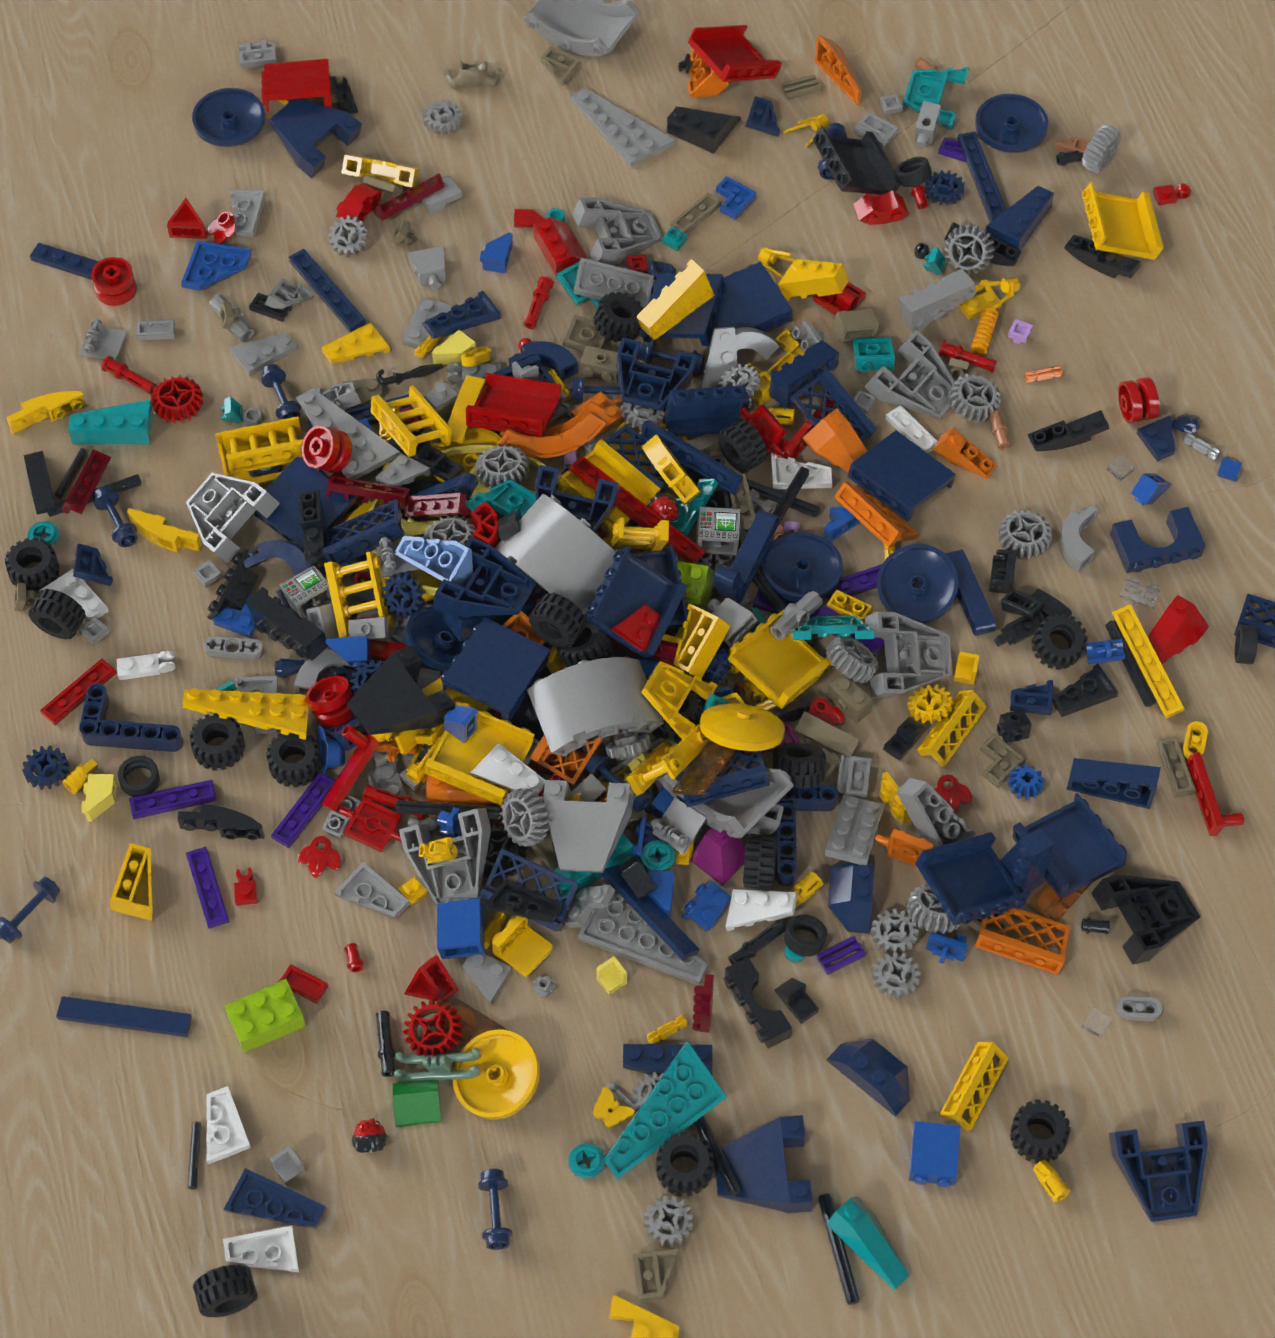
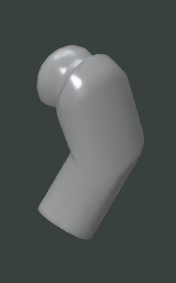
(431, 821)

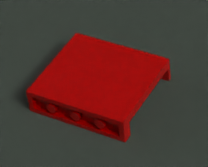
(732, 54)
(296, 81)
(515, 404)

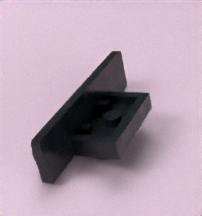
(236, 587)

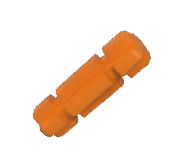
(1043, 374)

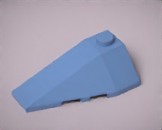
(439, 558)

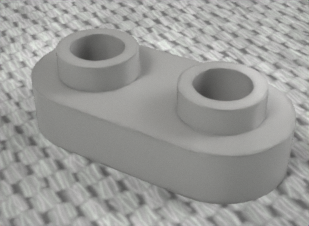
(1138, 1008)

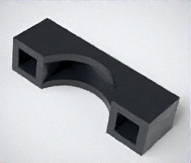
(770, 1025)

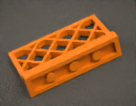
(875, 515)
(543, 751)
(1020, 949)

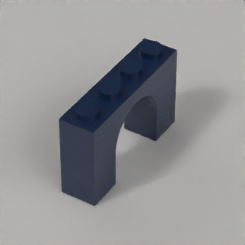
(1138, 555)

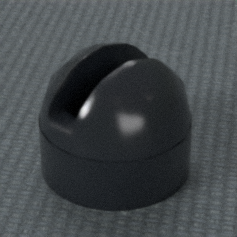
(925, 250)

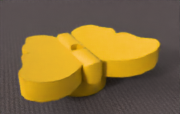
(605, 1104)

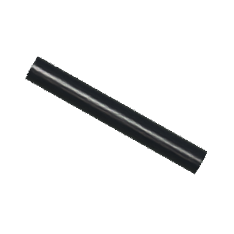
(70, 473)
(194, 1155)

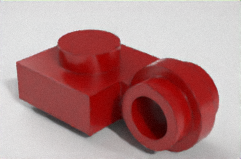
(1167, 194)

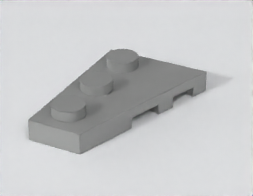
(247, 210)
(416, 333)
(263, 352)
(721, 356)
(264, 684)
(373, 892)

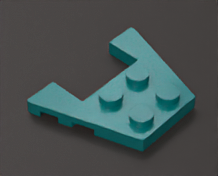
(929, 87)
(504, 498)
(689, 513)
(827, 625)

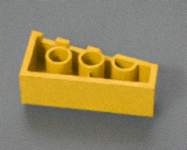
(676, 301)

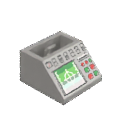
(718, 530)
(306, 591)

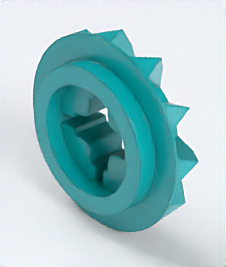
(39, 529)
(664, 849)
(591, 1152)

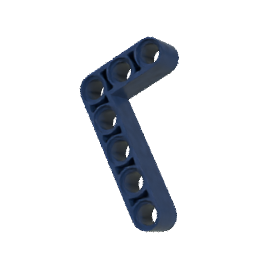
(736, 580)
(122, 729)
(788, 825)

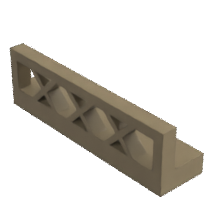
(743, 501)

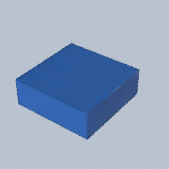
(1229, 469)

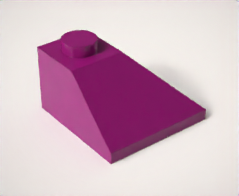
(719, 855)

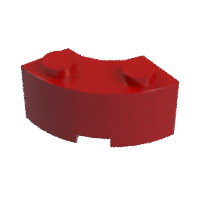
(359, 202)
(881, 208)
(486, 524)

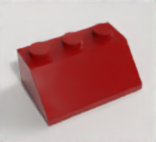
(557, 244)

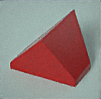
(186, 223)
(432, 982)

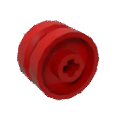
(114, 281)
(1138, 400)
(326, 449)
(329, 701)

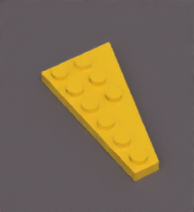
(255, 709)

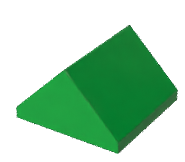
(416, 1103)

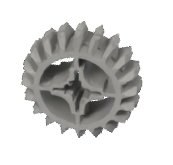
(1101, 148)
(963, 244)
(976, 393)
(502, 465)
(1027, 528)
(451, 529)
(852, 659)
(525, 817)
(928, 912)

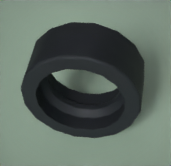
(914, 171)
(1246, 644)
(134, 763)
(810, 924)

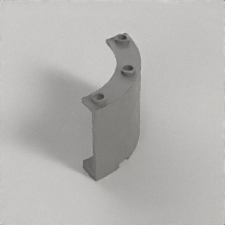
(582, 25)
(559, 552)
(592, 701)
(740, 811)

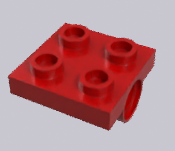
(845, 301)

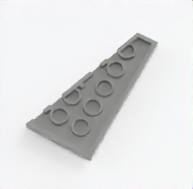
(624, 132)
(368, 448)
(626, 934)

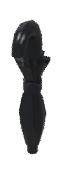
(398, 378)

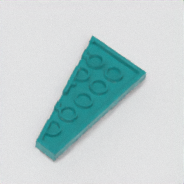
(675, 1103)

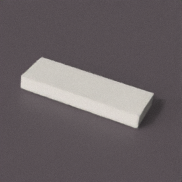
(911, 428)

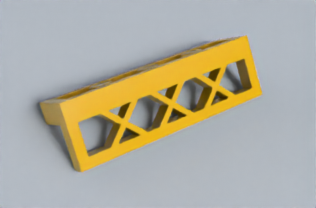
(940, 733)
(971, 1080)

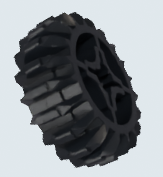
(498, 840)

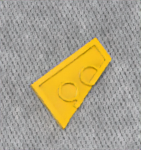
(356, 343)

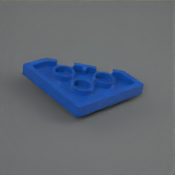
(213, 263)

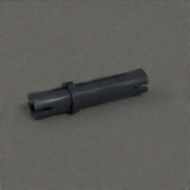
(750, 948)
(386, 1050)

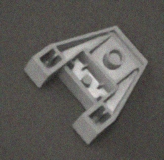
(620, 229)
(922, 386)
(223, 507)
(912, 652)
(586, 831)
(456, 878)

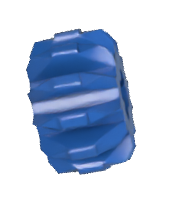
(1026, 782)

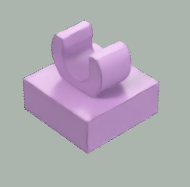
(1019, 331)

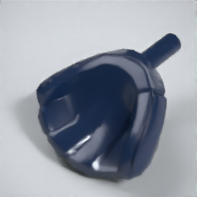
(660, 267)
(1186, 423)

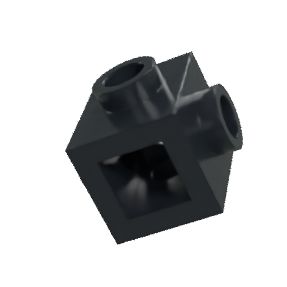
(1014, 726)

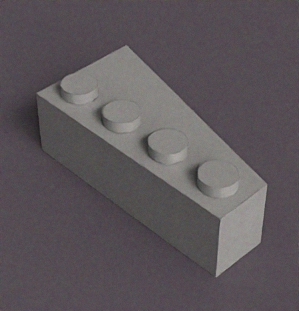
(936, 300)
(931, 815)

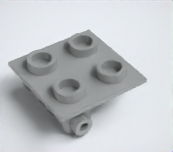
(102, 341)
(391, 563)
(678, 825)

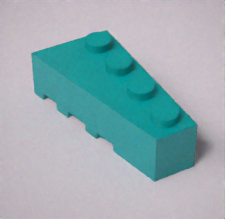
(113, 425)
(621, 854)

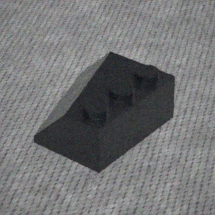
(701, 127)

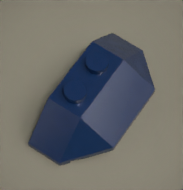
(852, 894)
(874, 1072)

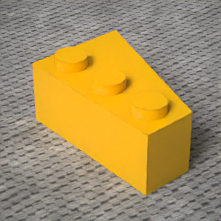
(700, 641)
(134, 884)

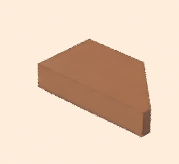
(1073, 144)

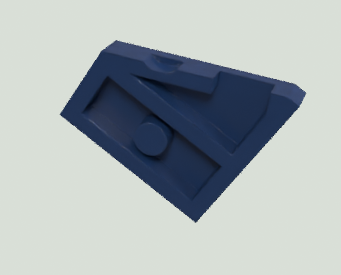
(763, 117)
(1158, 438)
(90, 566)
(1033, 699)

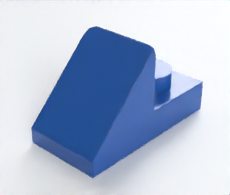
(841, 523)

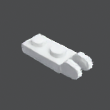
(145, 665)

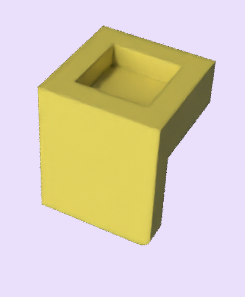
(611, 975)

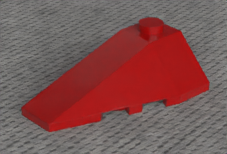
(1177, 629)

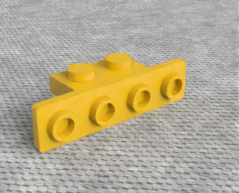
(409, 739)

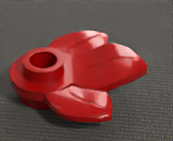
(222, 227)
(830, 714)
(955, 794)
(319, 859)

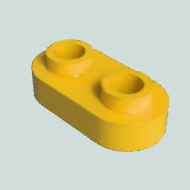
(1195, 742)

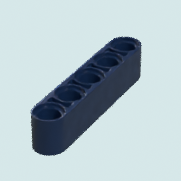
(464, 483)
(971, 596)

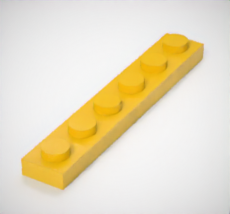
(1148, 661)

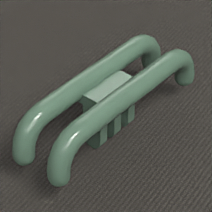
(439, 1066)

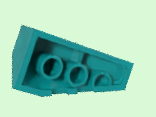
(865, 1236)

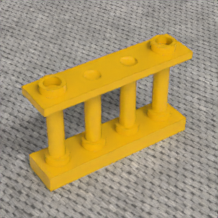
(401, 432)
(265, 456)
(638, 537)
(339, 592)
(667, 759)

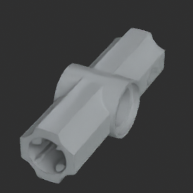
(241, 329)
(796, 615)

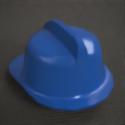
(330, 750)

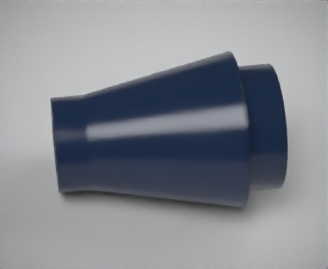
(287, 667)

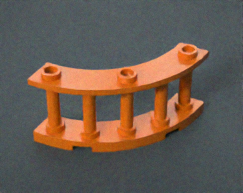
(559, 438)

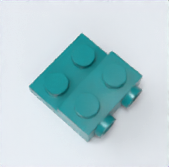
(873, 353)

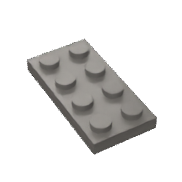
(598, 279)
(854, 830)

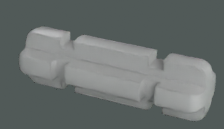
(1202, 446)

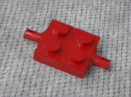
(768, 428)
(371, 824)

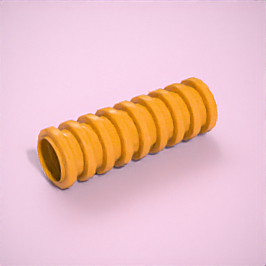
(984, 331)

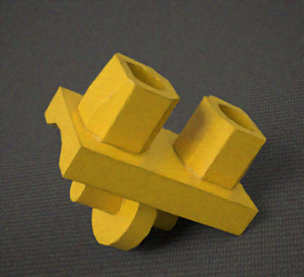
(438, 851)

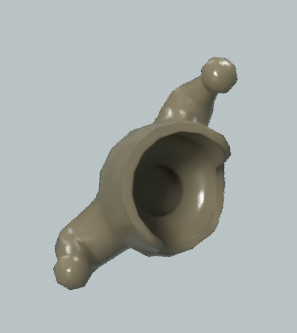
(472, 76)

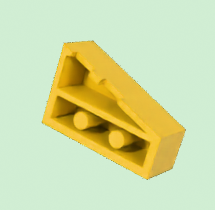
(813, 277)

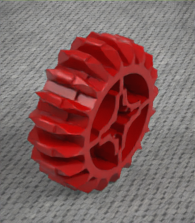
(165, 403)
(438, 1021)

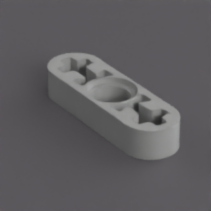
(217, 652)

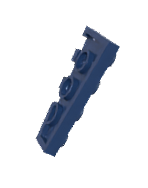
(470, 314)
(658, 1057)
(271, 1201)

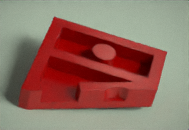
(638, 627)

